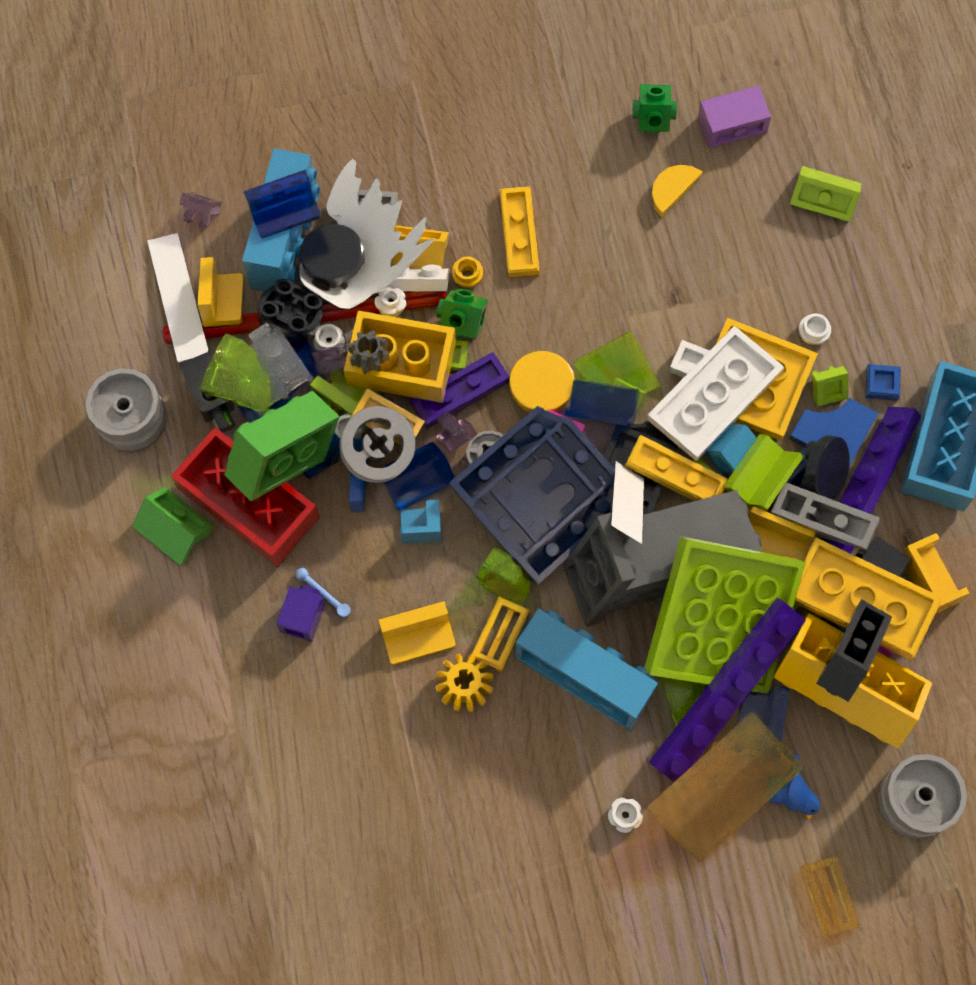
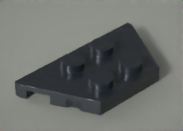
(619, 450)

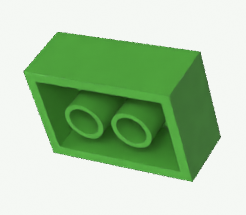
(281, 445)

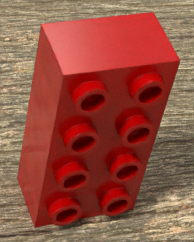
(267, 524)

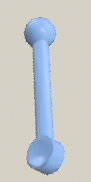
(342, 609)

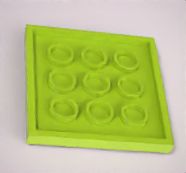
(712, 606)

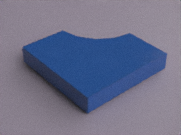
(848, 422)

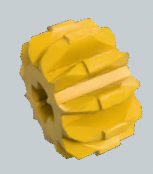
(452, 678)

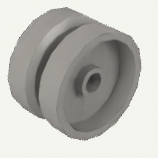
(126, 409)
(942, 795)

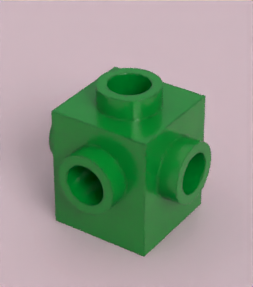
(654, 108)
(463, 313)

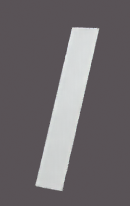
(177, 297)
(628, 502)

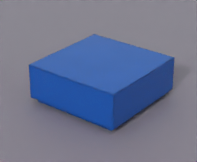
(882, 382)

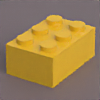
(418, 357)

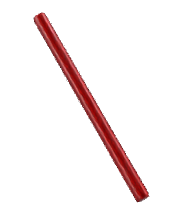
(330, 312)

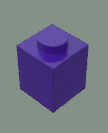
(301, 612)

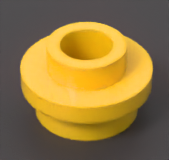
(467, 264)

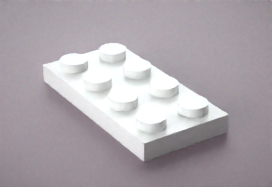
(715, 393)

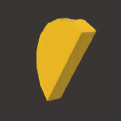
(672, 186)

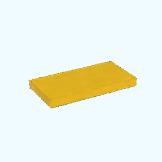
(837, 582)

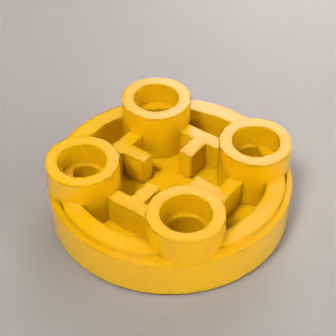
(541, 381)

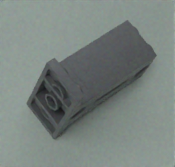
(619, 572)

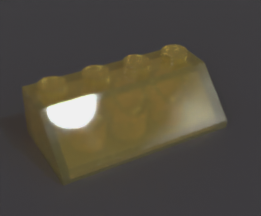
(725, 787)

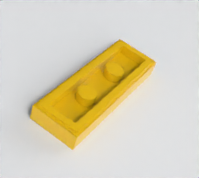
(519, 232)
(674, 470)

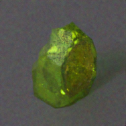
(503, 576)

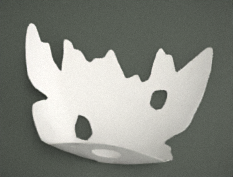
(380, 242)

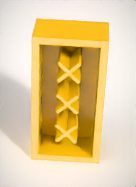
(884, 702)

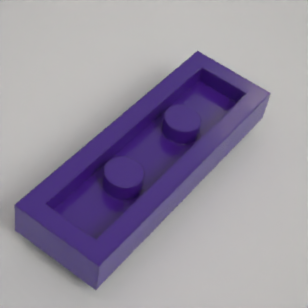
(464, 389)

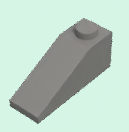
(826, 517)

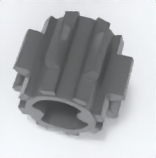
(362, 357)

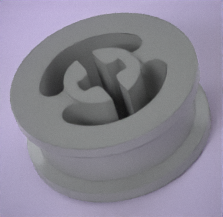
(397, 428)

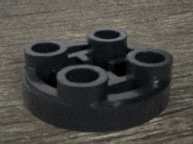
(332, 254)
(291, 309)
(826, 466)

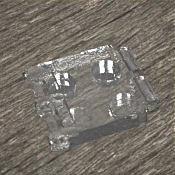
(278, 361)

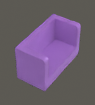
(734, 116)

